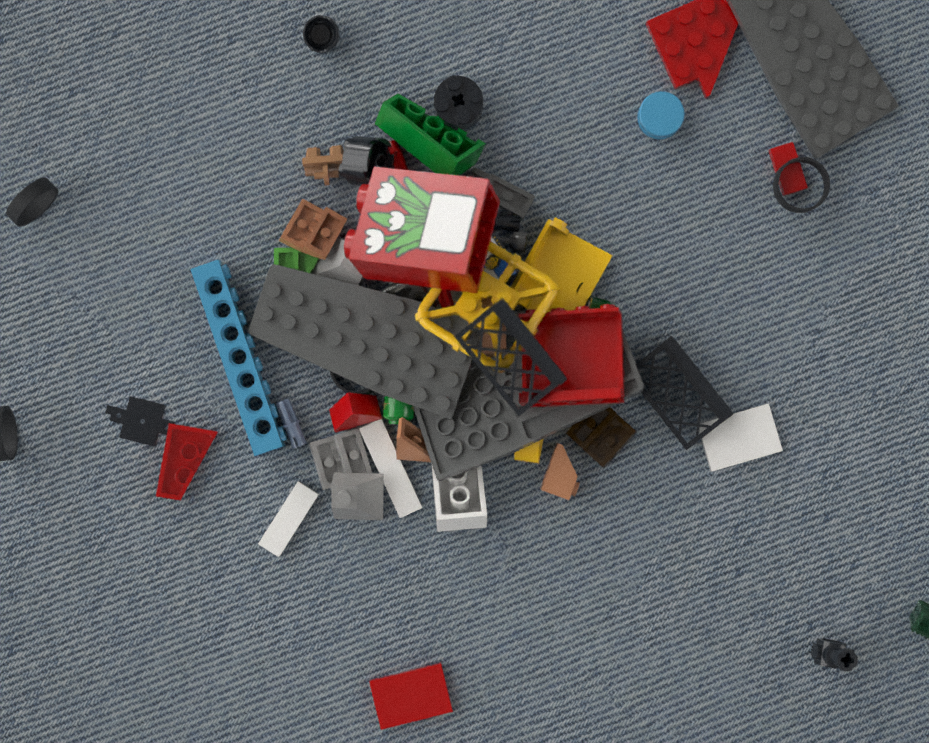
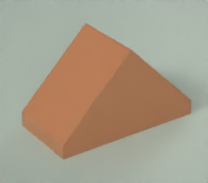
(410, 443)

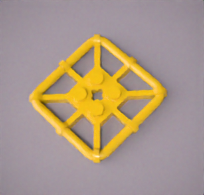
(470, 305)

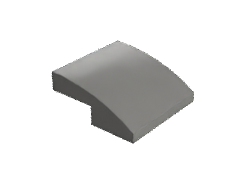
(339, 454)

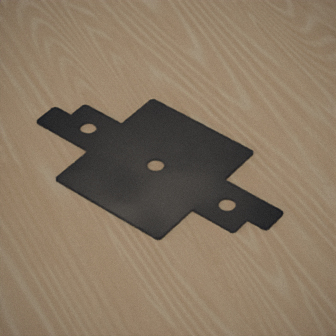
(130, 418)

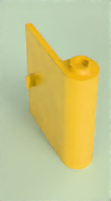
(567, 262)

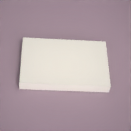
(741, 438)

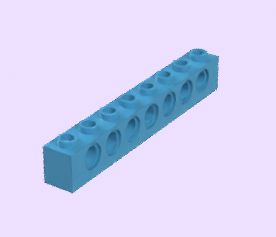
(204, 277)

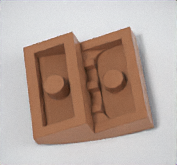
(313, 229)

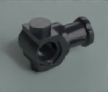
(833, 655)

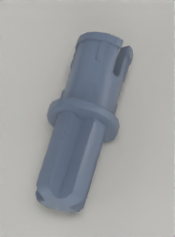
(291, 423)

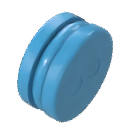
(660, 115)

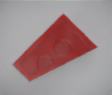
(181, 458)

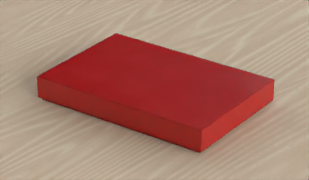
(411, 696)

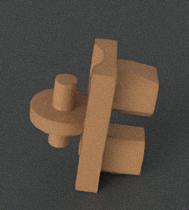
(323, 166)

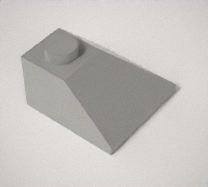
(338, 266)
(357, 496)

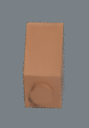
(560, 475)

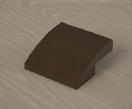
(602, 435)

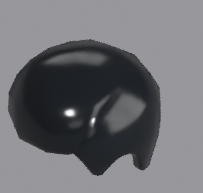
(321, 34)

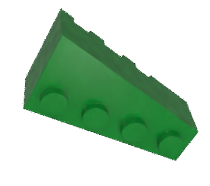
(428, 137)

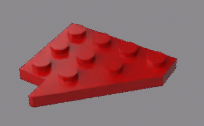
(694, 41)

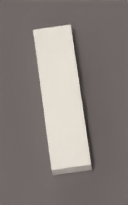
(395, 475)

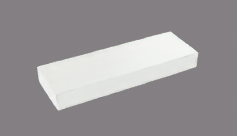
(288, 519)

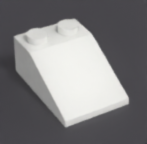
(460, 501)

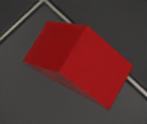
(354, 411)

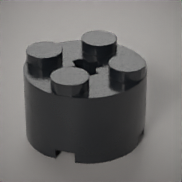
(456, 89)
(362, 155)

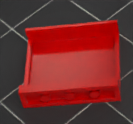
(586, 349)

